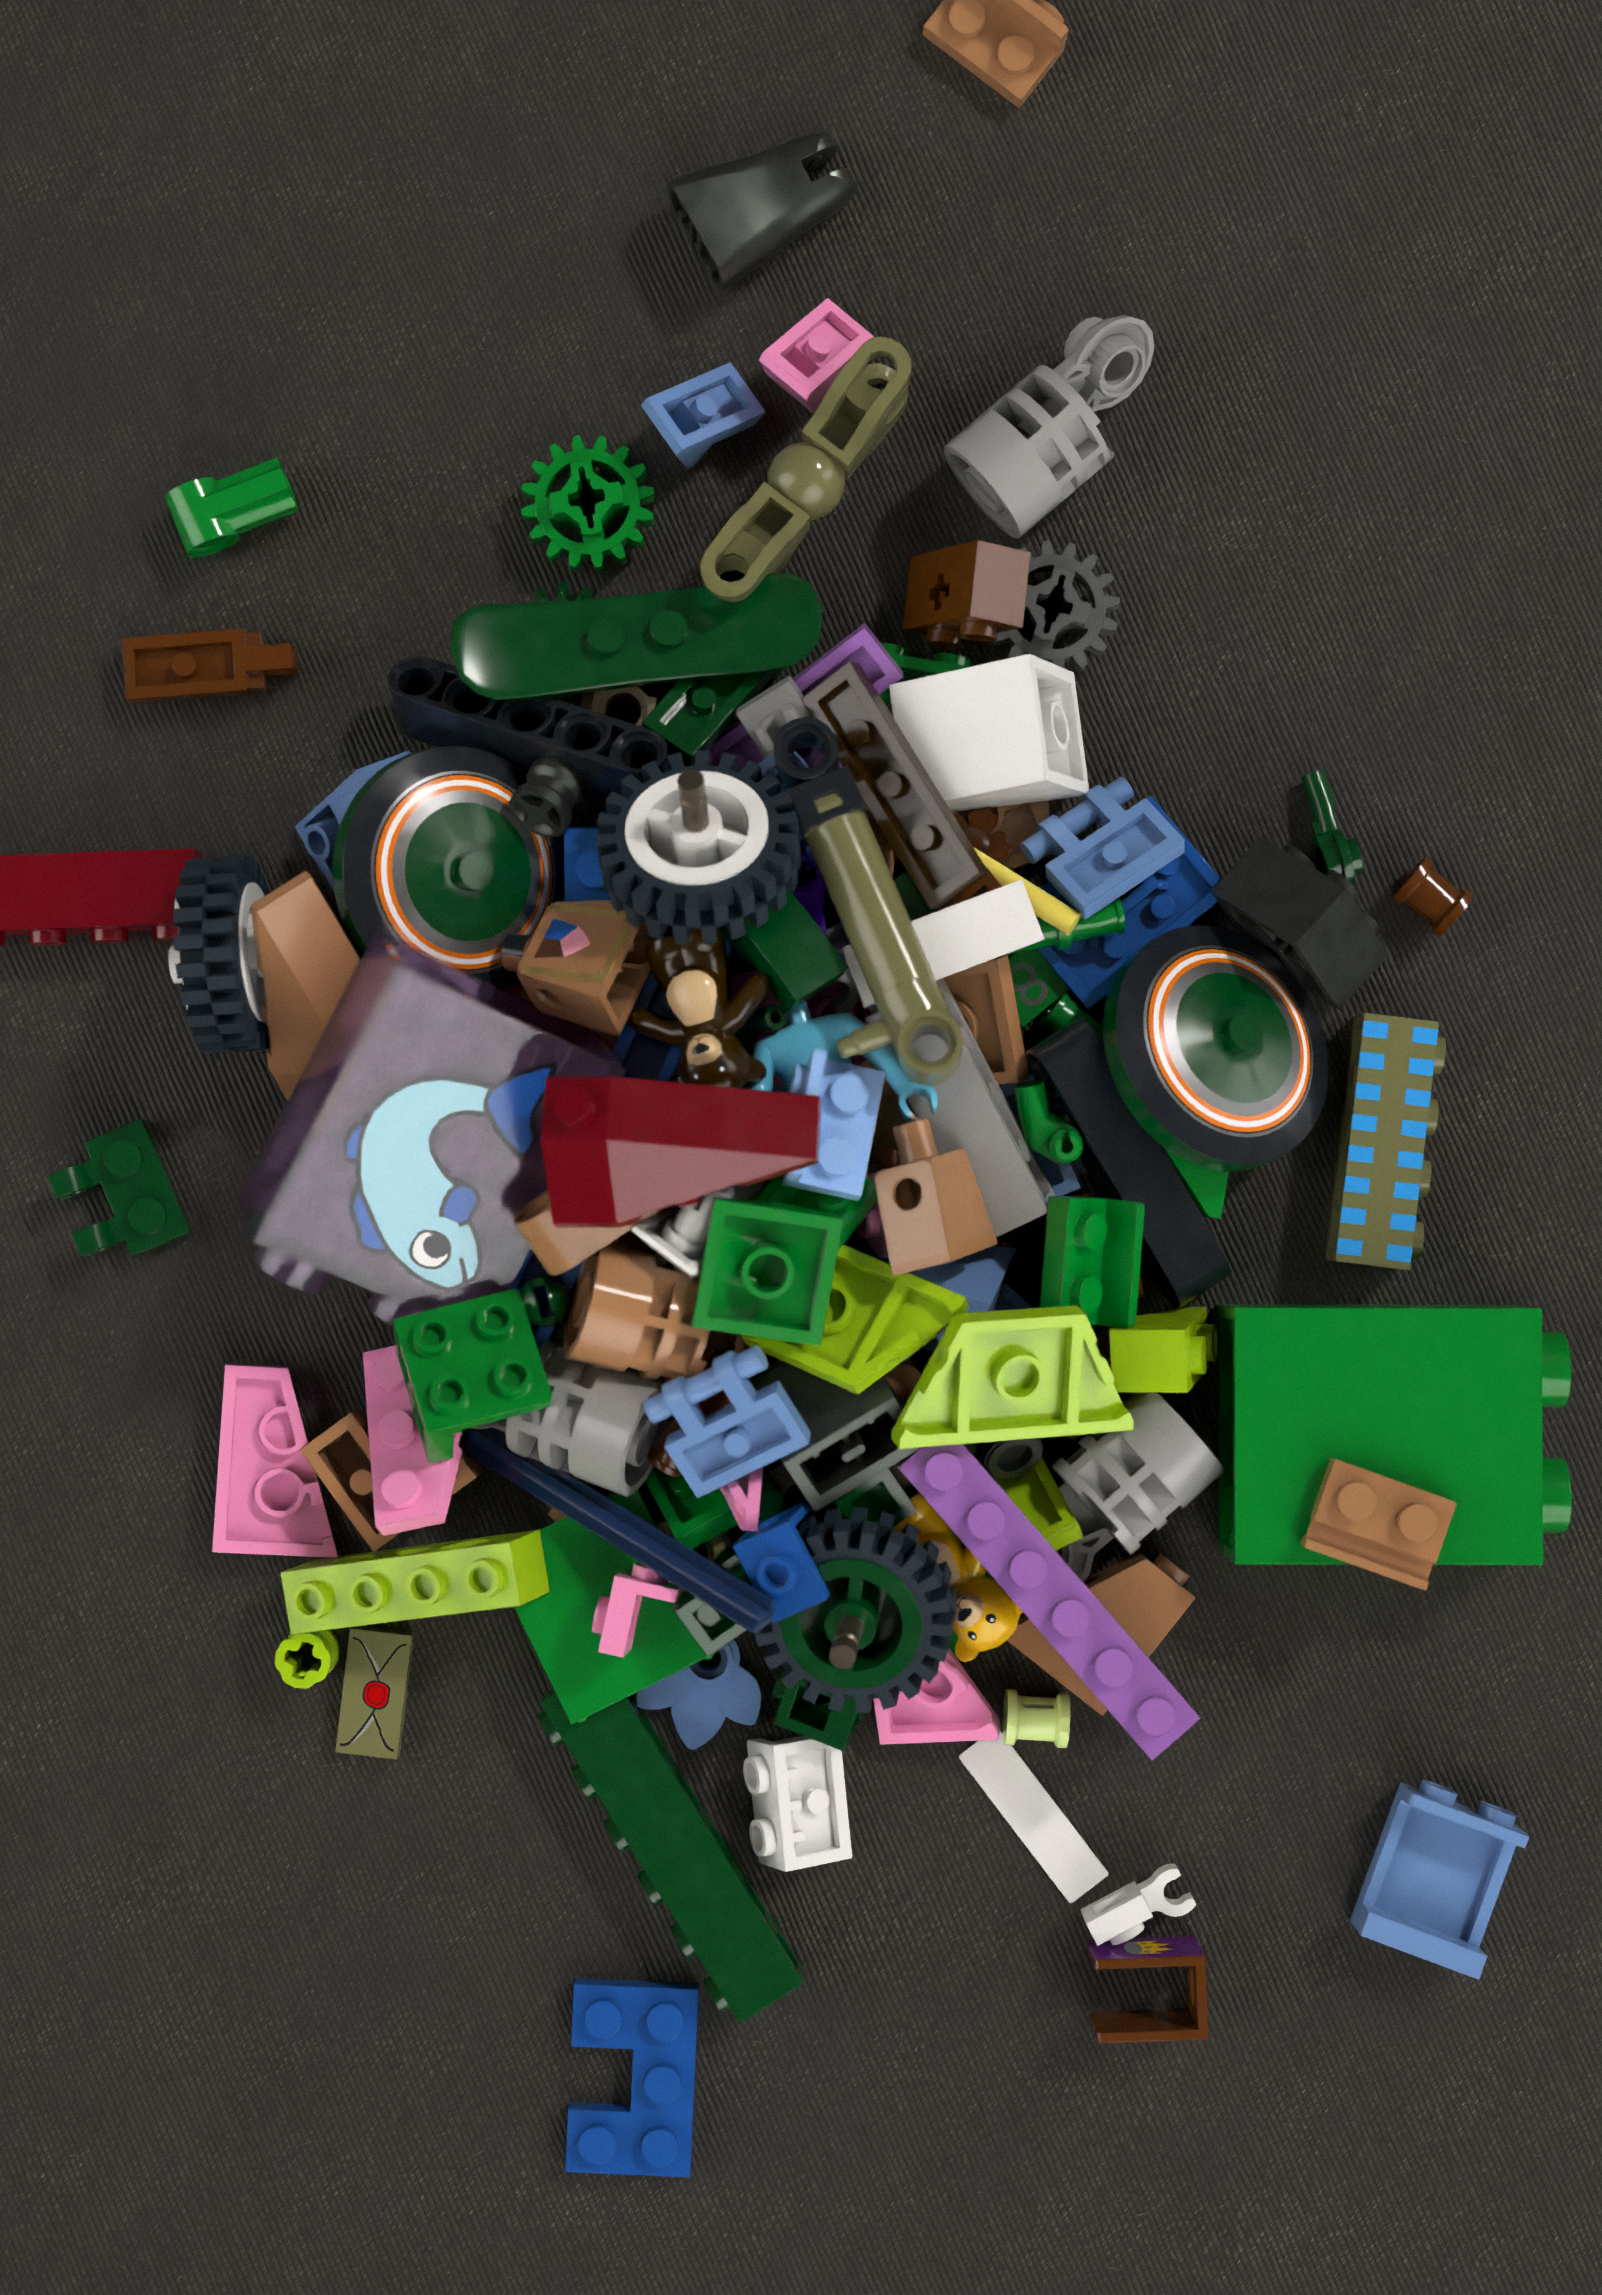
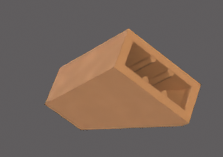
(1139, 1595)

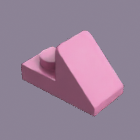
(813, 353)

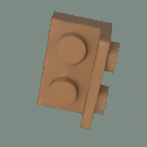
(1000, 41)

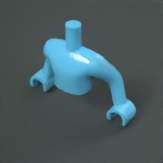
(796, 1042)

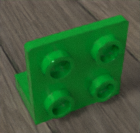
(469, 1367)

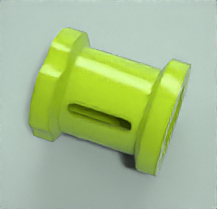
(290, 1663)

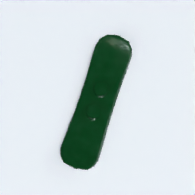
(634, 639)

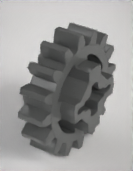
(1075, 615)

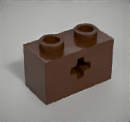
(966, 593)

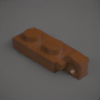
(202, 665)

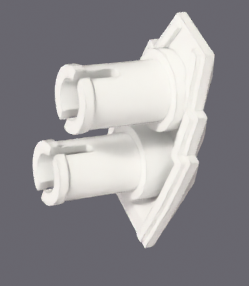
(683, 1233)

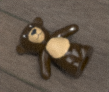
(704, 1018)

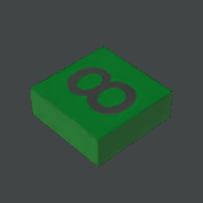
(1034, 984)

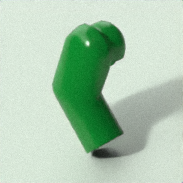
(1042, 1128)

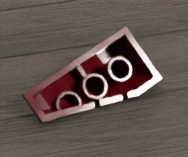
(650, 1144)

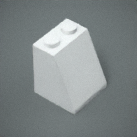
(996, 732)

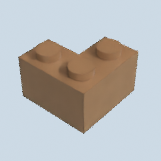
(344, 1466)

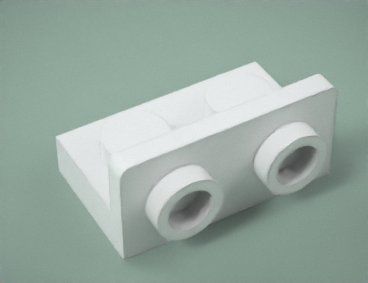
(797, 1803)

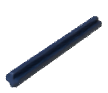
(625, 1531)

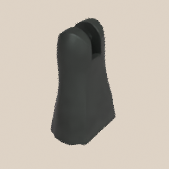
(758, 204)

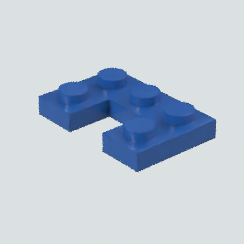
(1160, 904)
(657, 2127)

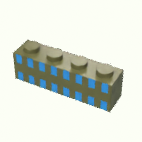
(1383, 1141)

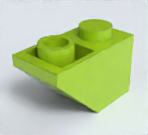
(1163, 1351)

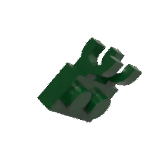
(135, 1187)

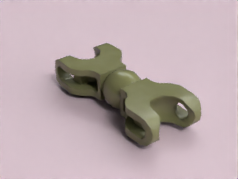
(811, 474)

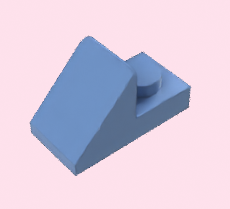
(703, 412)

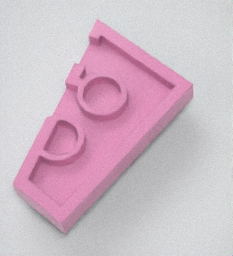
(264, 1483)
(404, 1485)

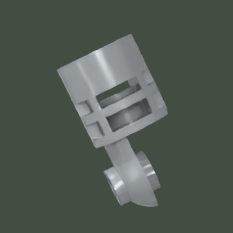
(1043, 432)
(592, 1425)
(1132, 1479)

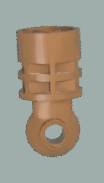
(639, 1317)

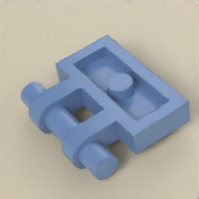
(1110, 859)
(736, 1438)

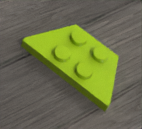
(869, 1323)
(1012, 1380)

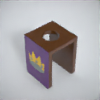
(1153, 2024)

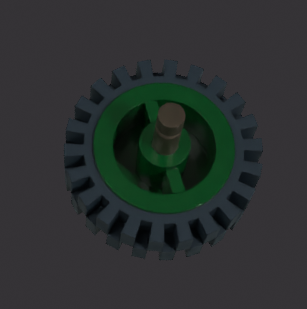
(883, 1617)

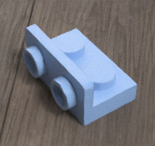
(847, 1124)

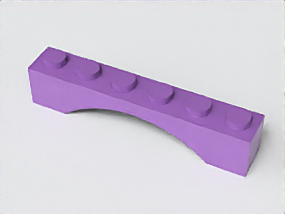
(1051, 1595)

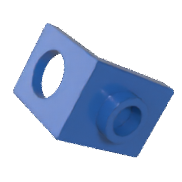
(781, 1563)

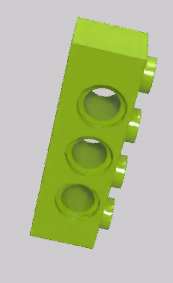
(415, 1582)

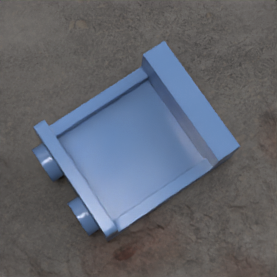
(1437, 1876)

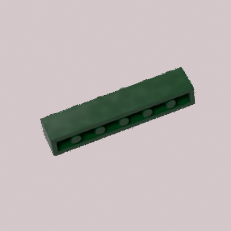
(680, 1854)

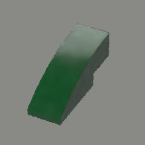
(790, 952)

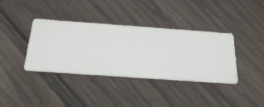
(1034, 1817)

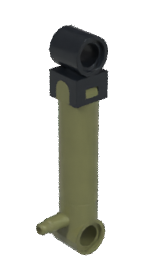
(869, 907)

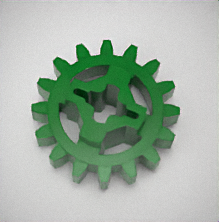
(564, 505)

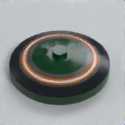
(444, 860)
(1215, 1048)

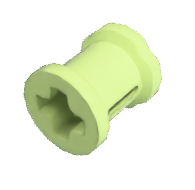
(1036, 1718)

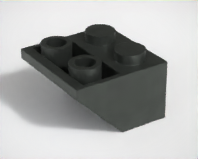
(847, 1432)

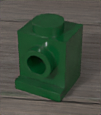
(815, 1720)

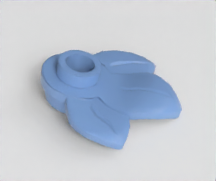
(706, 1696)

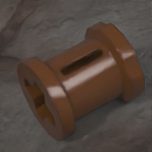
(1432, 896)

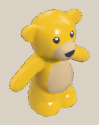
(982, 1607)

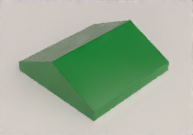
(767, 1270)

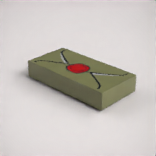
(374, 1692)

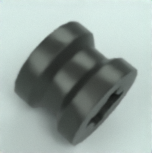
(548, 797)

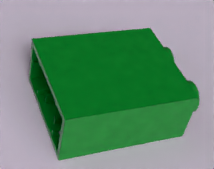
(1401, 1391)

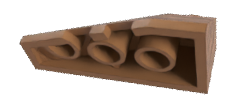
(304, 973)

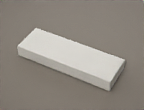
(967, 934)

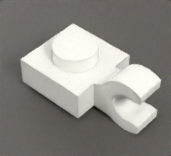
(1121, 1913)

